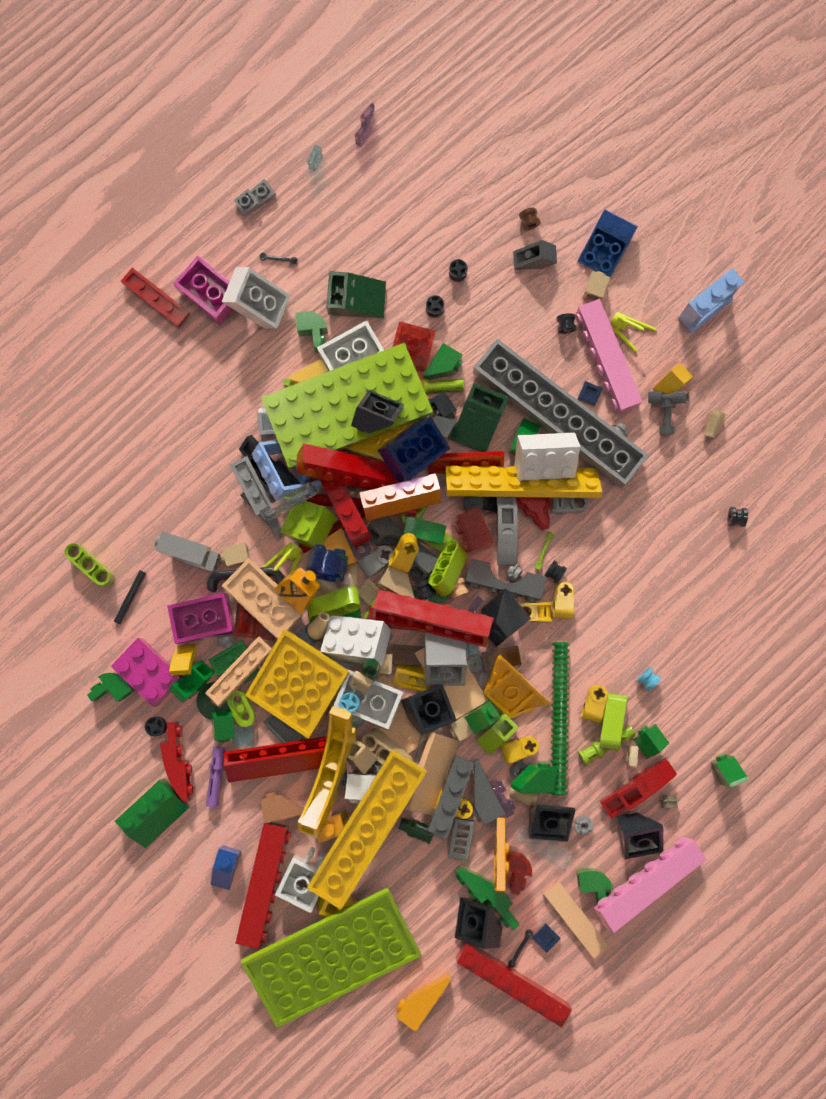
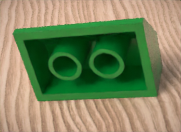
(152, 813)

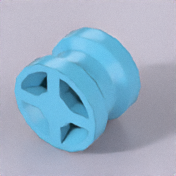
(648, 679)
(346, 702)

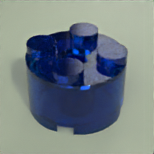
(327, 564)

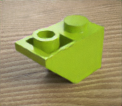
(497, 733)

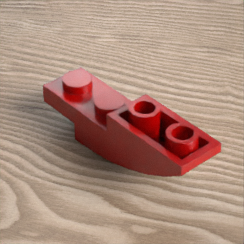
(177, 770)
(639, 789)

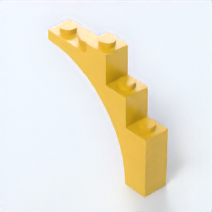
(332, 768)

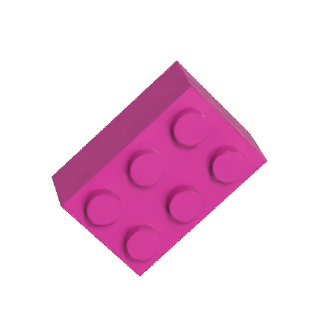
(205, 289)
(201, 618)
(146, 671)

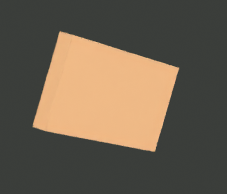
(256, 594)
(462, 698)
(401, 729)
(437, 761)

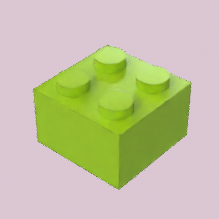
(308, 524)

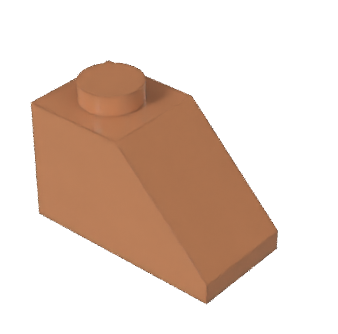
(279, 807)

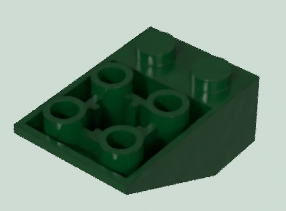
(355, 295)
(479, 418)

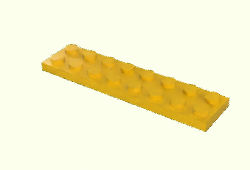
(504, 482)
(366, 829)

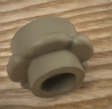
(669, 802)

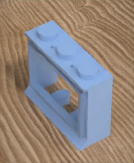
(711, 300)
(269, 473)

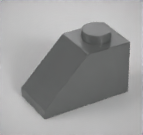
(535, 256)
(445, 426)

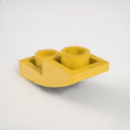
(182, 659)

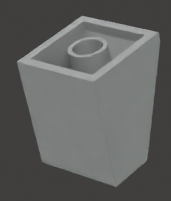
(444, 661)

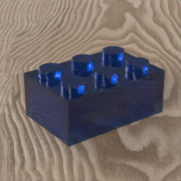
(414, 449)

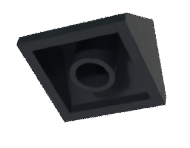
(550, 822)

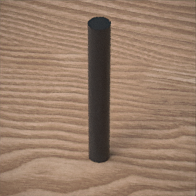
(129, 598)

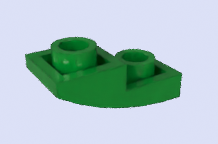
(425, 530)

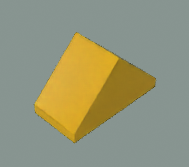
(674, 380)

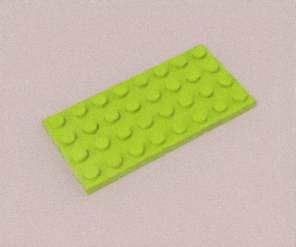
(324, 406)
(331, 957)

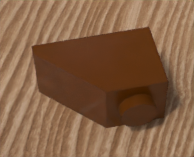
(510, 654)

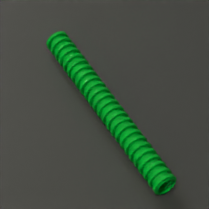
(560, 715)

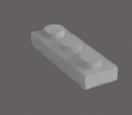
(251, 484)

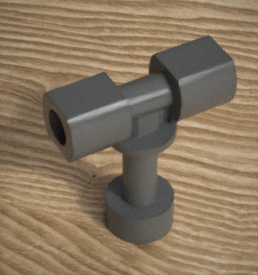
(668, 402)

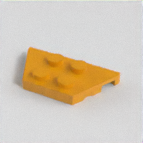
(511, 690)
(501, 850)

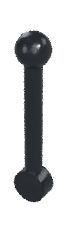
(263, 257)
(529, 934)

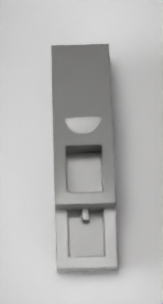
(506, 530)

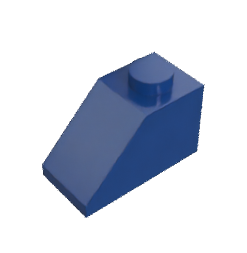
(225, 867)

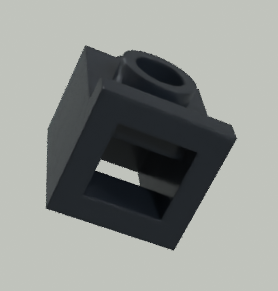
(443, 406)

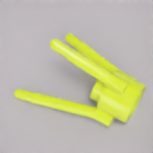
(621, 321)
(289, 552)

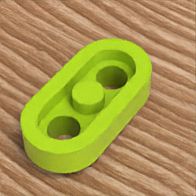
(240, 708)

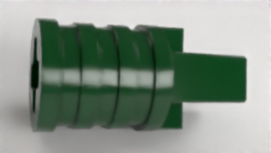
(370, 668)
(415, 829)

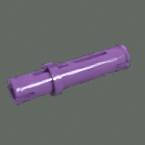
(215, 776)

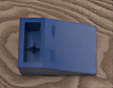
(607, 243)

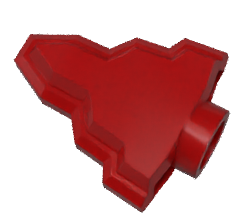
(537, 509)

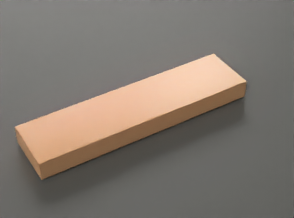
(239, 672)
(576, 919)

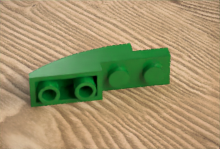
(483, 889)

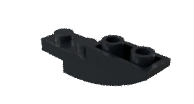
(285, 475)

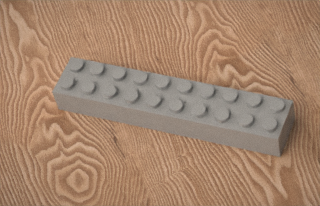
(559, 412)

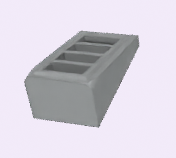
(463, 822)

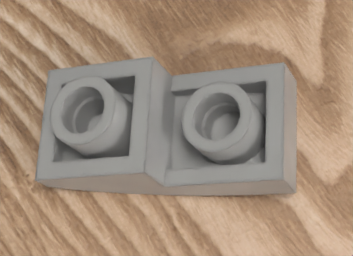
(255, 198)

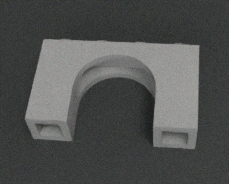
(187, 551)

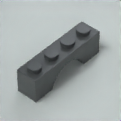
(387, 532)
(480, 574)
(450, 798)

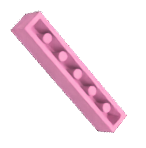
(608, 356)
(649, 884)

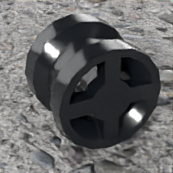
(458, 265)
(432, 303)
(566, 323)
(737, 516)
(555, 572)
(424, 590)
(152, 725)

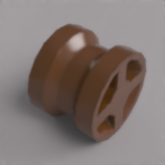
(529, 218)

